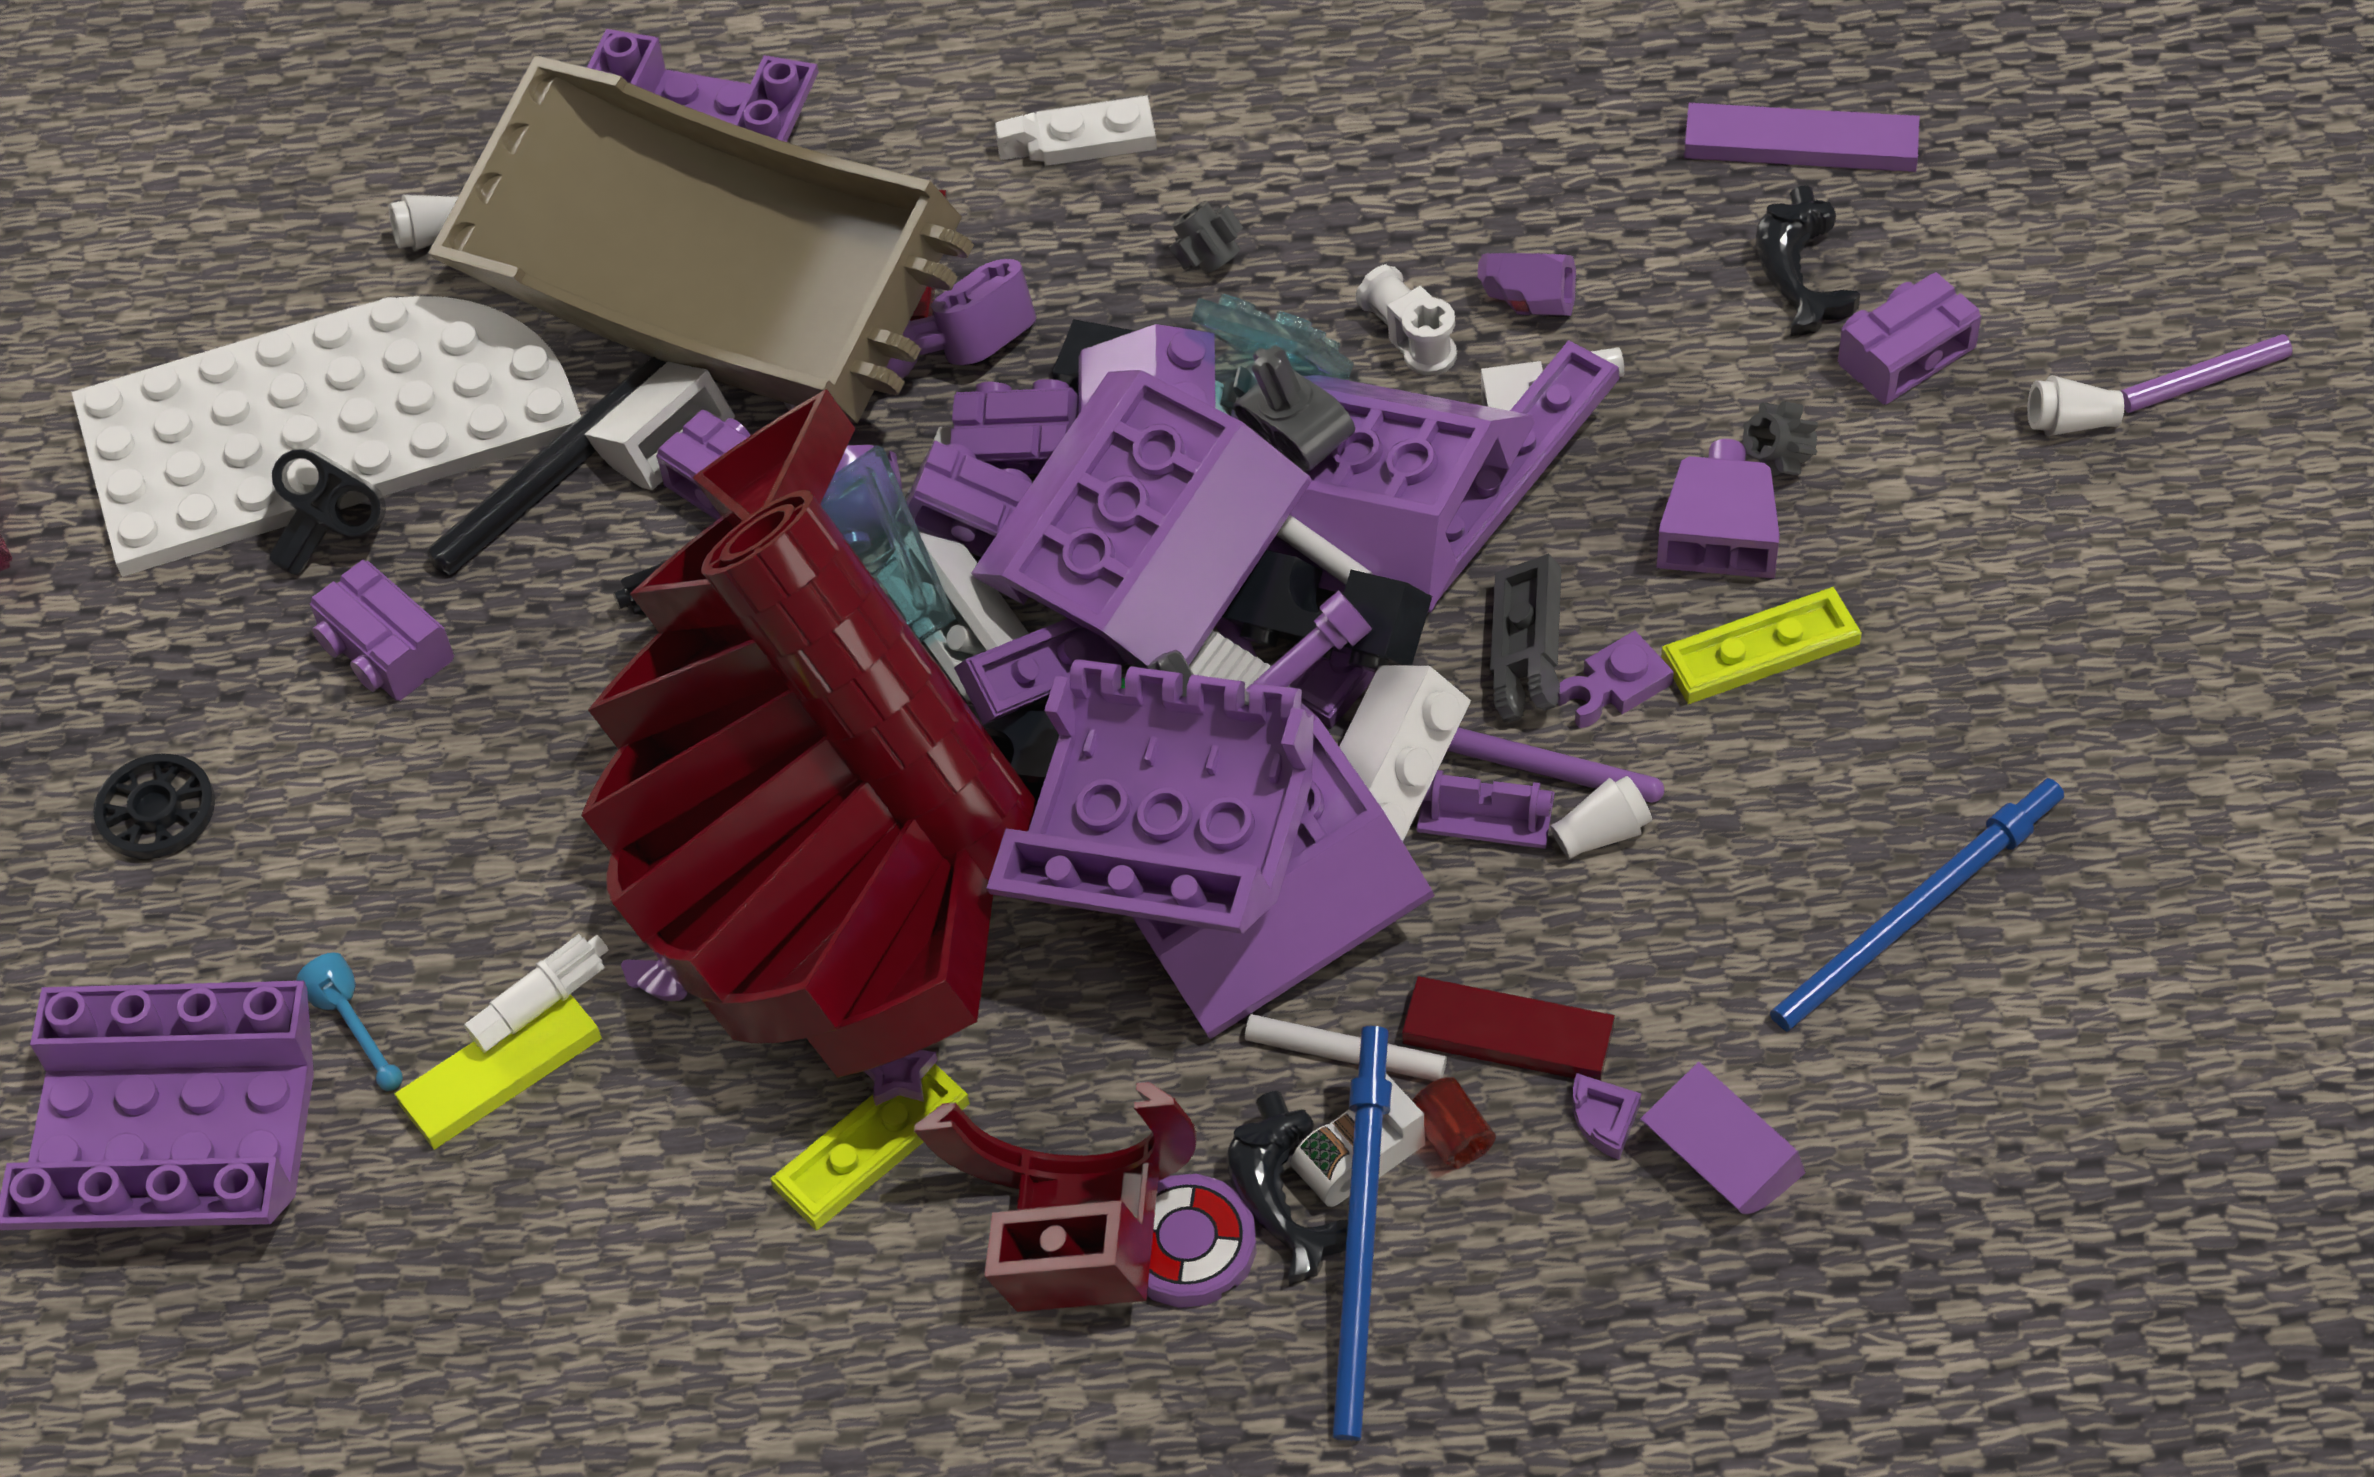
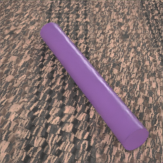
(2206, 373)

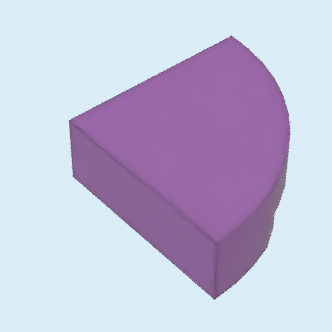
(1604, 1113)

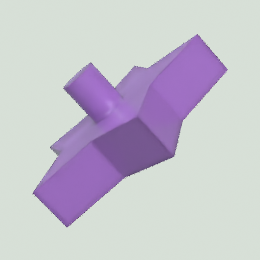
(901, 1076)

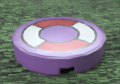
(1199, 1241)

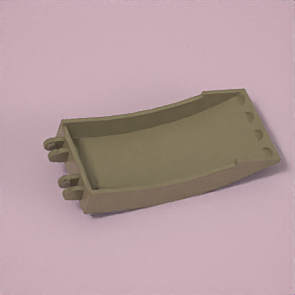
(701, 238)

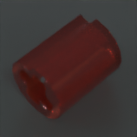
(1454, 1122)

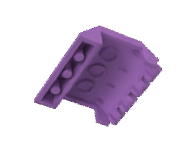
(1164, 798)

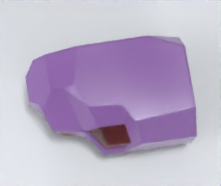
(1530, 281)

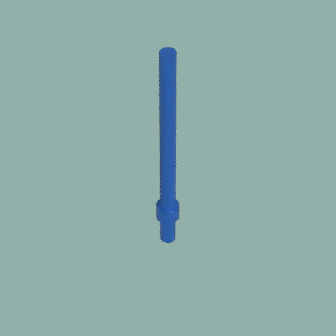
(2004, 830)
(1369, 1101)

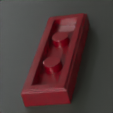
(1508, 1029)

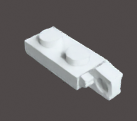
(1079, 132)

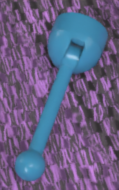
(330, 987)

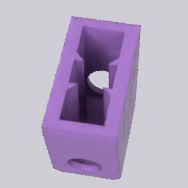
(1721, 516)

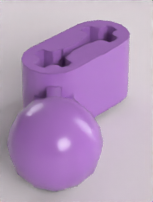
(974, 317)

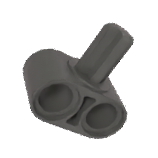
(1292, 411)

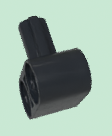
(319, 508)

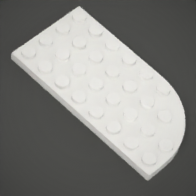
(379, 388)

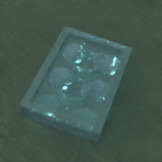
(1248, 330)

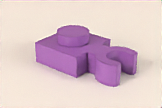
(1619, 675)

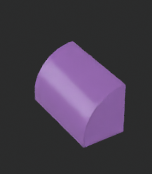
(1725, 1141)

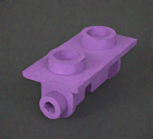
(1486, 811)

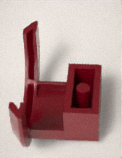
(1079, 1218)

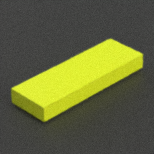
(1761, 645)
(478, 1082)
(860, 1150)

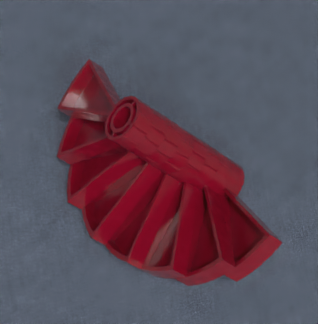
(799, 778)

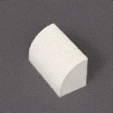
(653, 414)

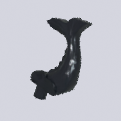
(1779, 241)
(1255, 1170)

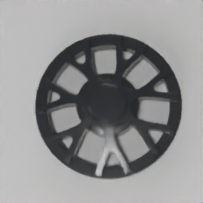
(154, 806)

